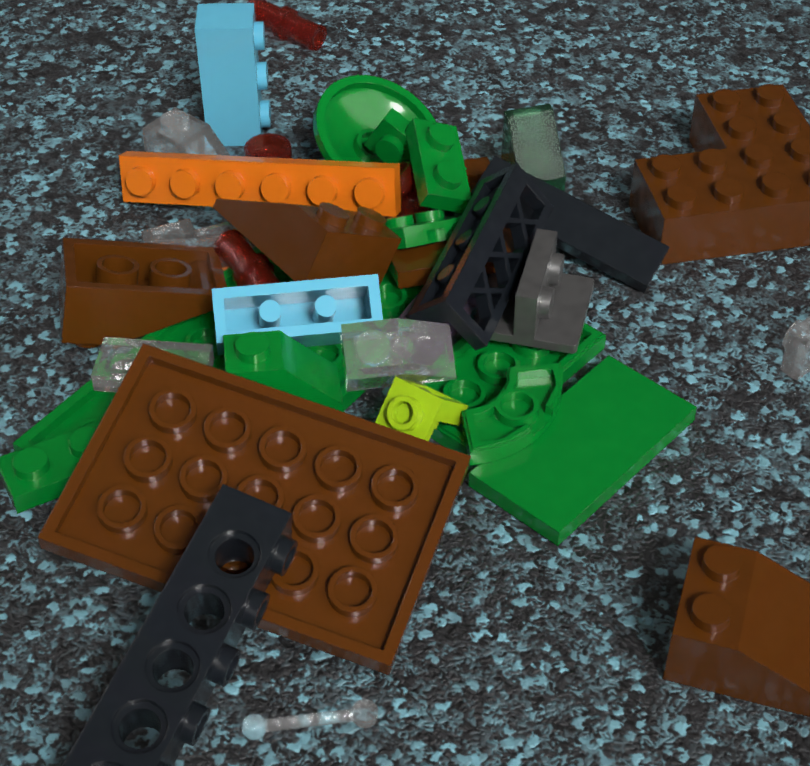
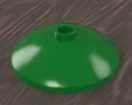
(354, 109)

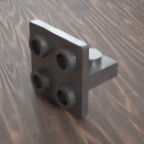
(546, 303)

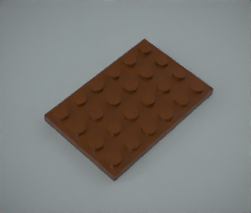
(358, 493)

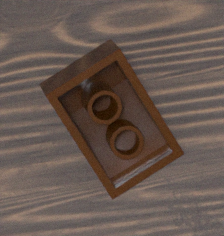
(313, 239)
(132, 288)
(742, 628)

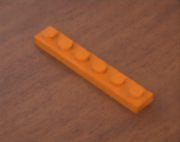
(308, 182)

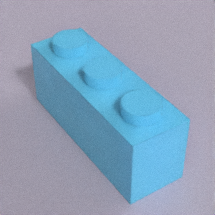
(231, 71)
(301, 309)

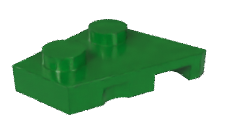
(428, 228)

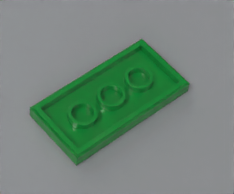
(484, 374)
(597, 442)

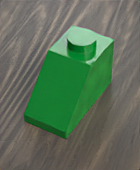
(284, 365)

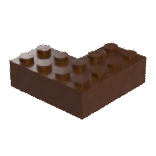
(740, 186)

